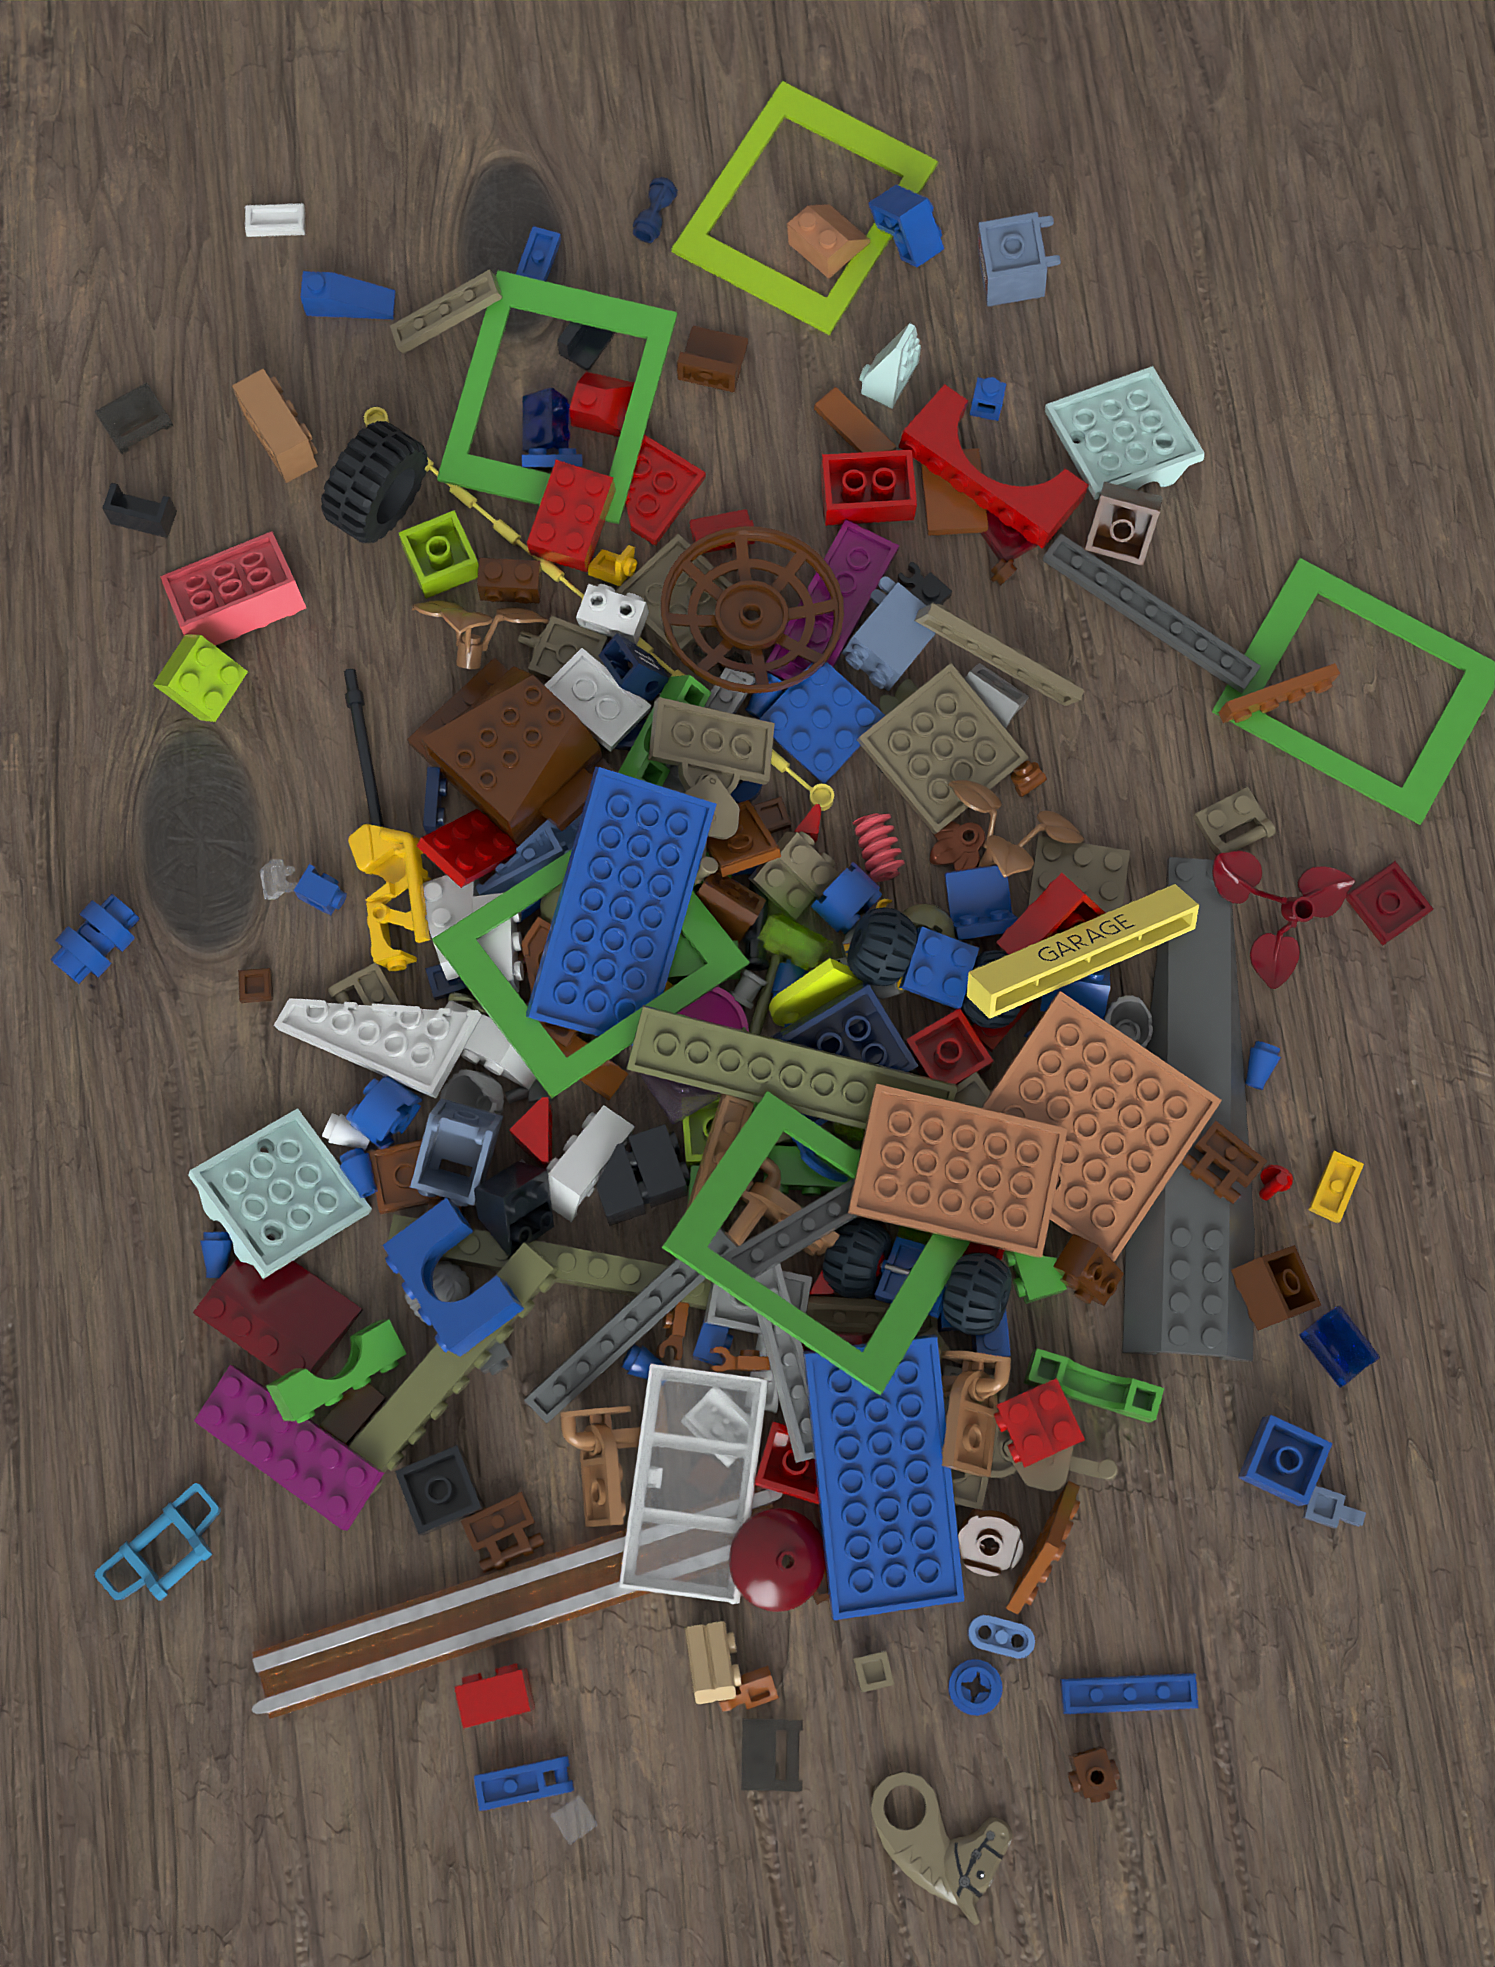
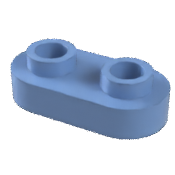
(1000, 1636)

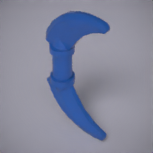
(818, 1165)

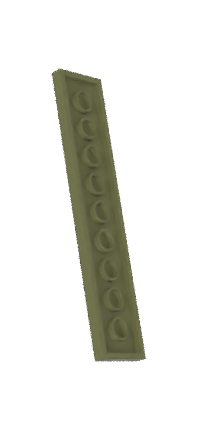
(752, 1064)

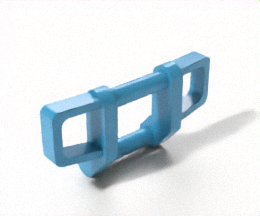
(200, 1551)

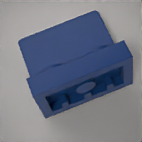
(979, 902)

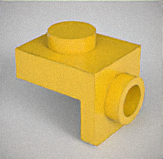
(613, 567)

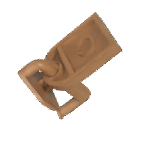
(768, 1201)
(971, 1411)
(599, 1462)

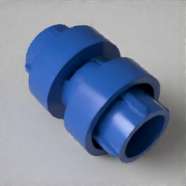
(103, 929)

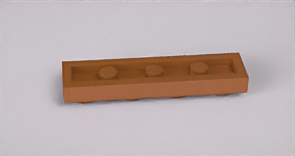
(1270, 697)

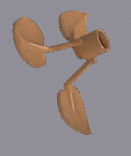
(469, 644)
(999, 852)

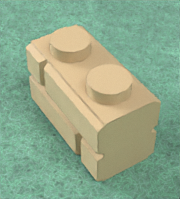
(711, 1662)

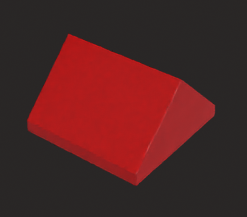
(535, 1131)
(781, 1472)

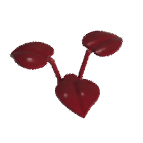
(1323, 894)

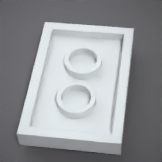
(597, 699)

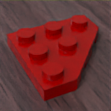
(659, 490)

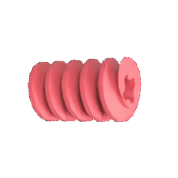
(878, 846)

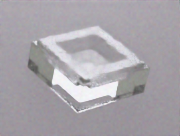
(574, 1819)

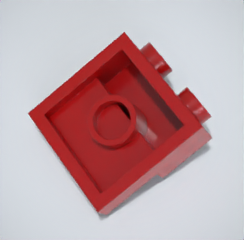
(1038, 1423)

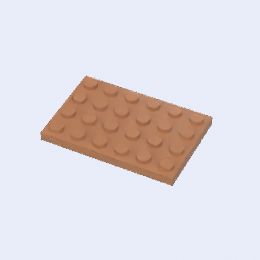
(957, 1171)

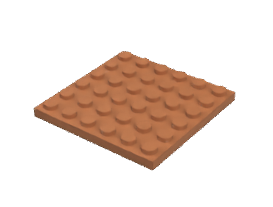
(1122, 1112)

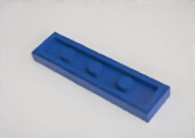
(1129, 1693)

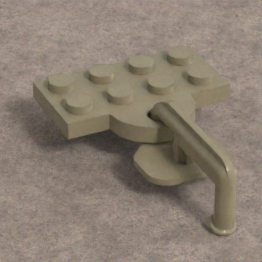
(715, 748)
(1045, 1474)

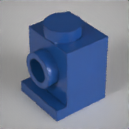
(988, 392)
(320, 891)
(711, 1337)

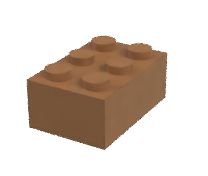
(276, 424)

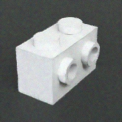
(612, 612)

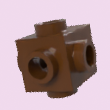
(1082, 1766)

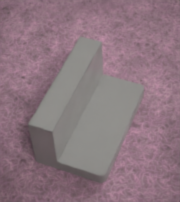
(996, 693)

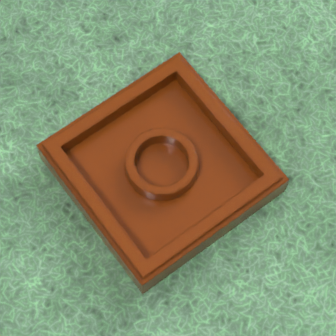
(393, 1175)

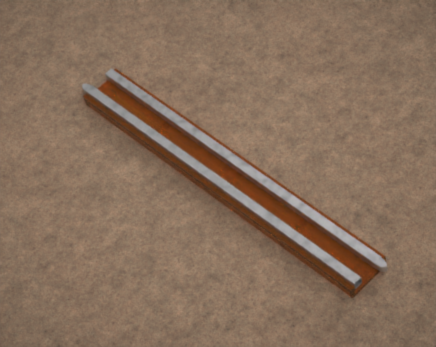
(448, 1623)

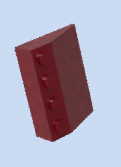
(281, 1319)

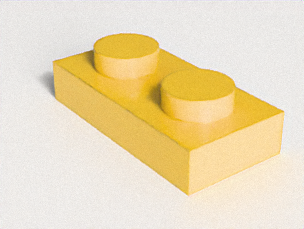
(1335, 1187)

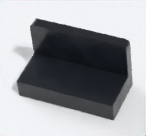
(583, 344)

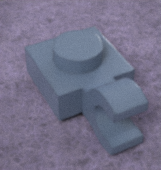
(1328, 1508)

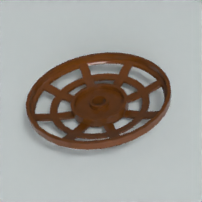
(752, 596)

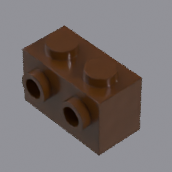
(509, 580)
(1088, 1271)

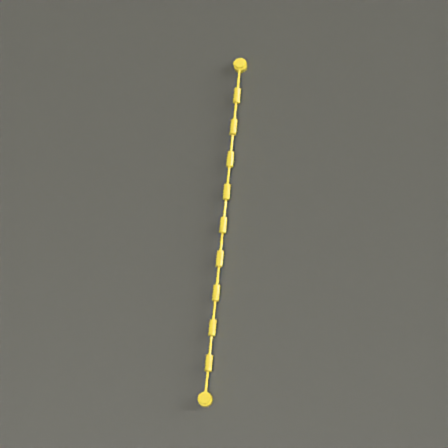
(819, 794)

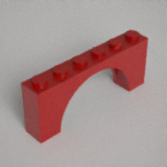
(1031, 510)

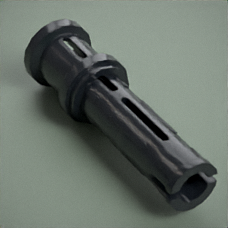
(754, 949)

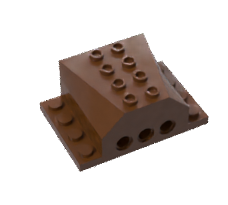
(507, 746)

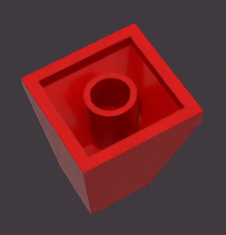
(600, 403)

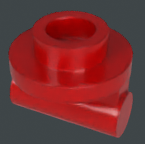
(1275, 1180)

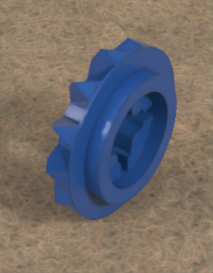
(989, 1678)

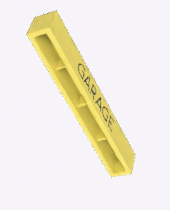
(1081, 950)

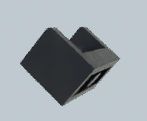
(139, 513)

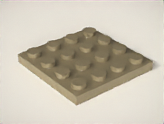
(941, 738)

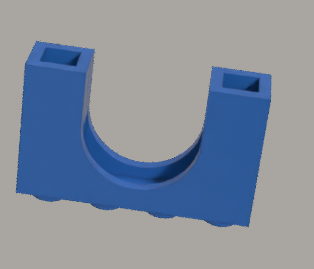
(415, 1256)

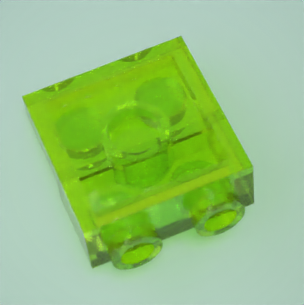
(795, 940)

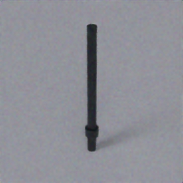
(355, 701)

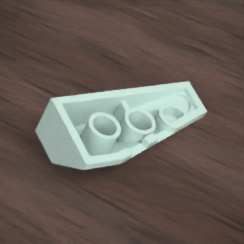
(892, 368)

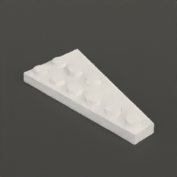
(392, 1040)

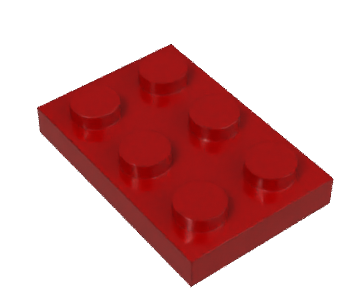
(468, 847)

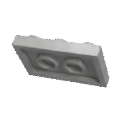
(732, 1313)

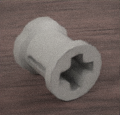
(747, 988)

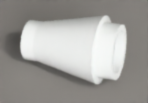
(342, 1133)

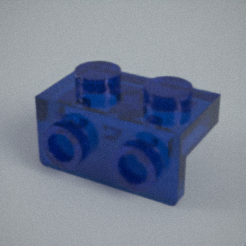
(545, 420)
(1339, 1345)

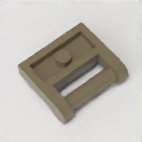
(1229, 815)
(370, 986)

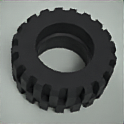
(374, 482)

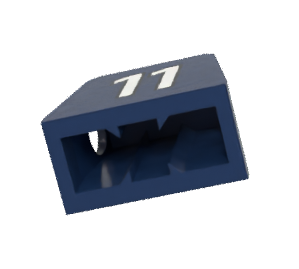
(644, 678)

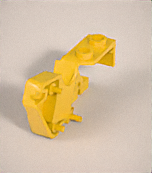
(399, 862)

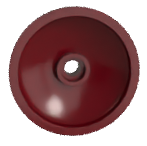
(758, 1556)

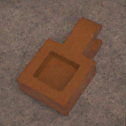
(675, 1325)
(747, 1361)
(755, 1689)

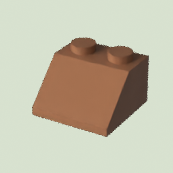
(825, 238)

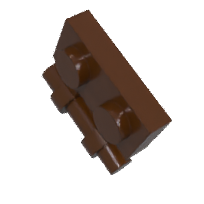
(1230, 1155)
(497, 1523)

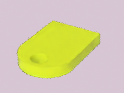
(811, 992)

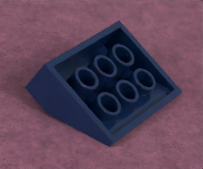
(854, 1028)

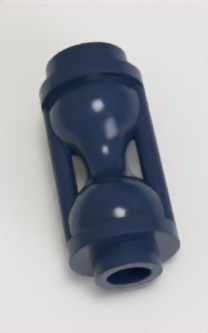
(649, 221)

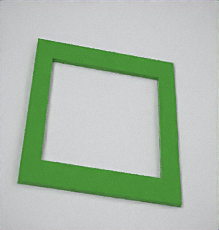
(575, 306)
(1447, 736)
(508, 1010)
(720, 1194)

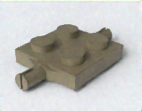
(559, 644)

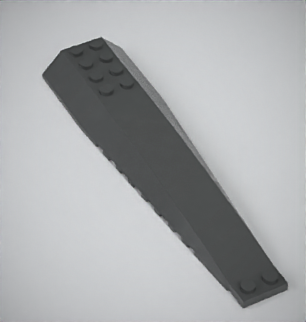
(1190, 1240)

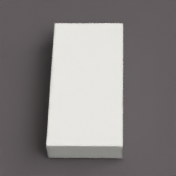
(274, 220)

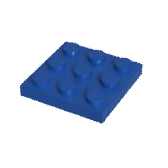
(822, 721)

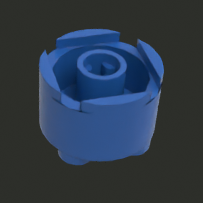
(846, 897)
(384, 1111)

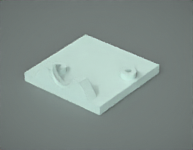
(1125, 433)
(285, 1193)

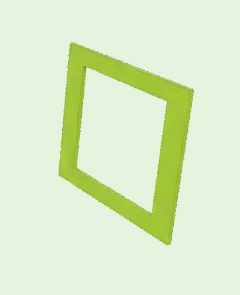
(756, 277)

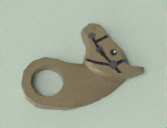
(946, 1867)

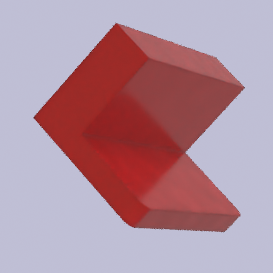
(707, 525)

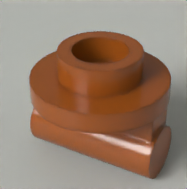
(1027, 777)

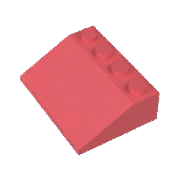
(234, 591)

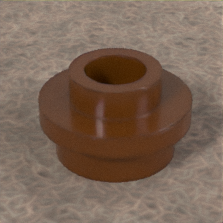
(1003, 571)

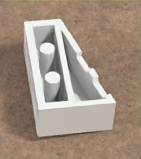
(446, 906)
(493, 1050)
(585, 1160)

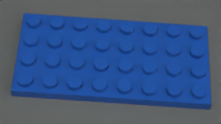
(620, 903)
(884, 1486)

